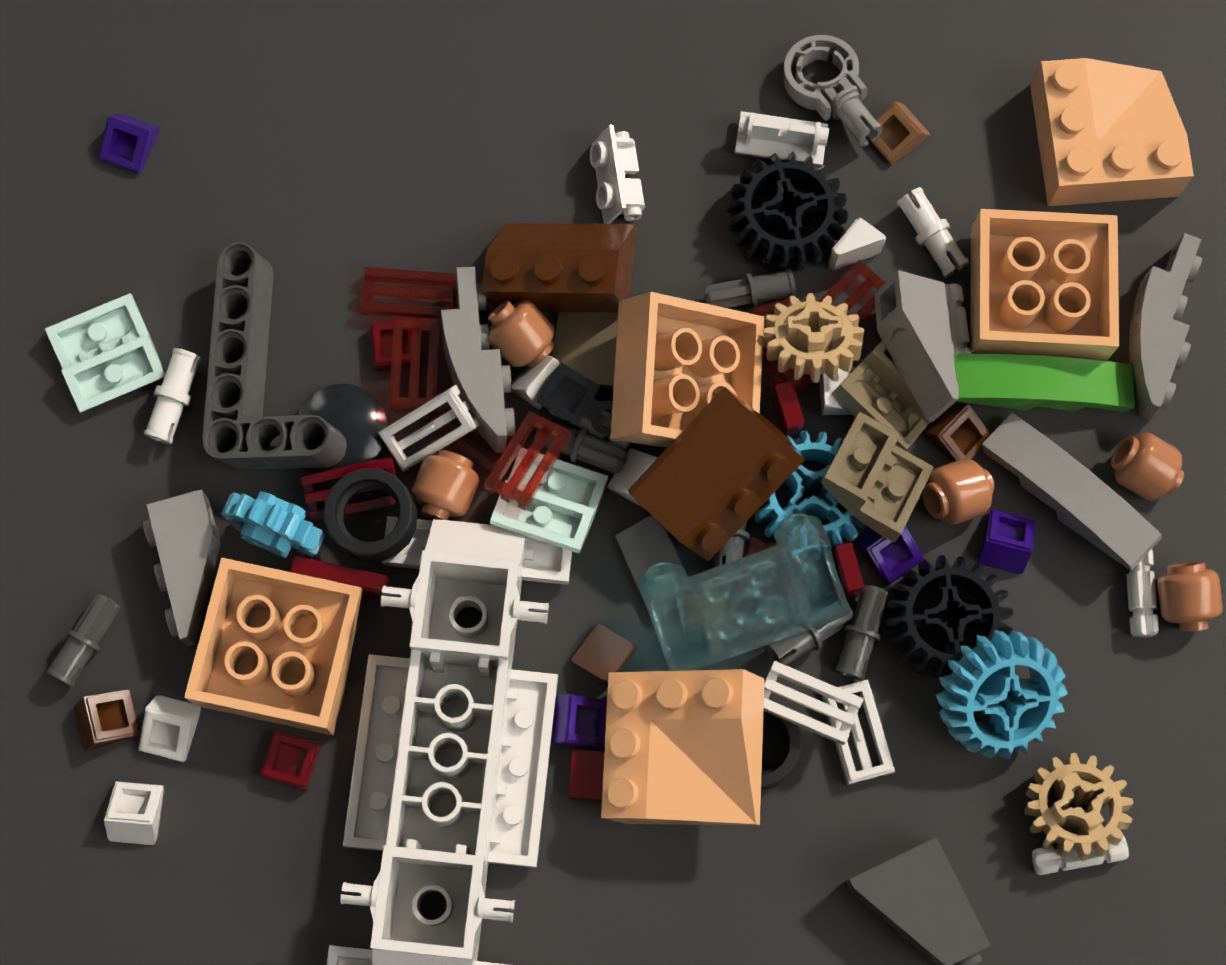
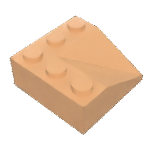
(1108, 133)
(1044, 284)
(676, 360)
(275, 646)
(683, 747)

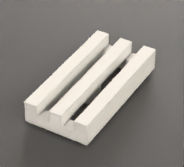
(459, 410)
(847, 718)
(868, 771)

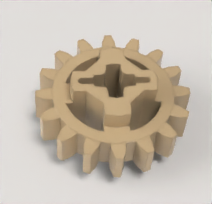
(813, 337)
(1084, 786)

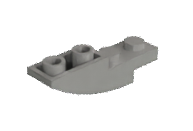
(1155, 330)
(474, 366)

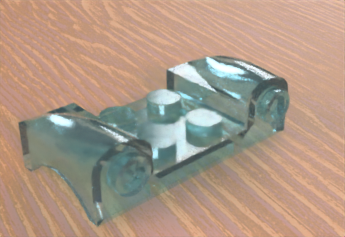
(747, 599)

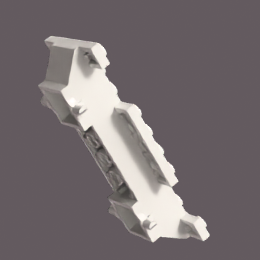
(451, 744)

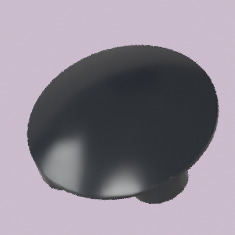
(354, 414)

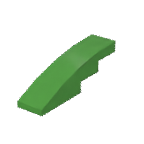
(1044, 381)

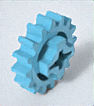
(273, 524)

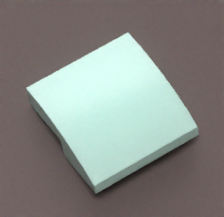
(105, 352)
(561, 508)

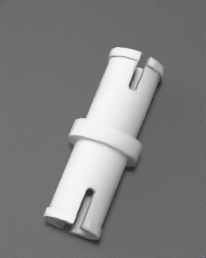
(932, 232)
(172, 396)

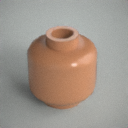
(520, 333)
(1147, 466)
(445, 485)
(958, 492)
(1189, 595)

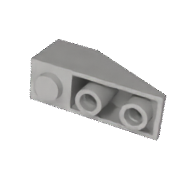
(917, 334)
(188, 551)

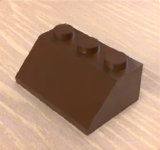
(561, 266)
(716, 474)

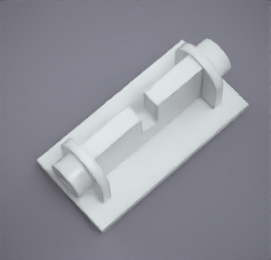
(766, 134)
(612, 158)

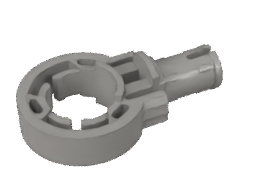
(839, 96)

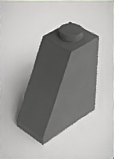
(924, 904)

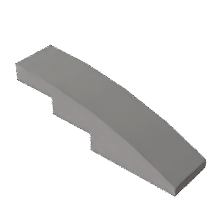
(1072, 491)

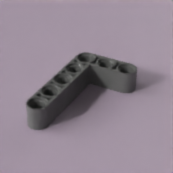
(248, 378)

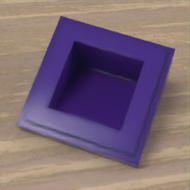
(127, 142)
(1007, 541)
(889, 558)
(579, 721)

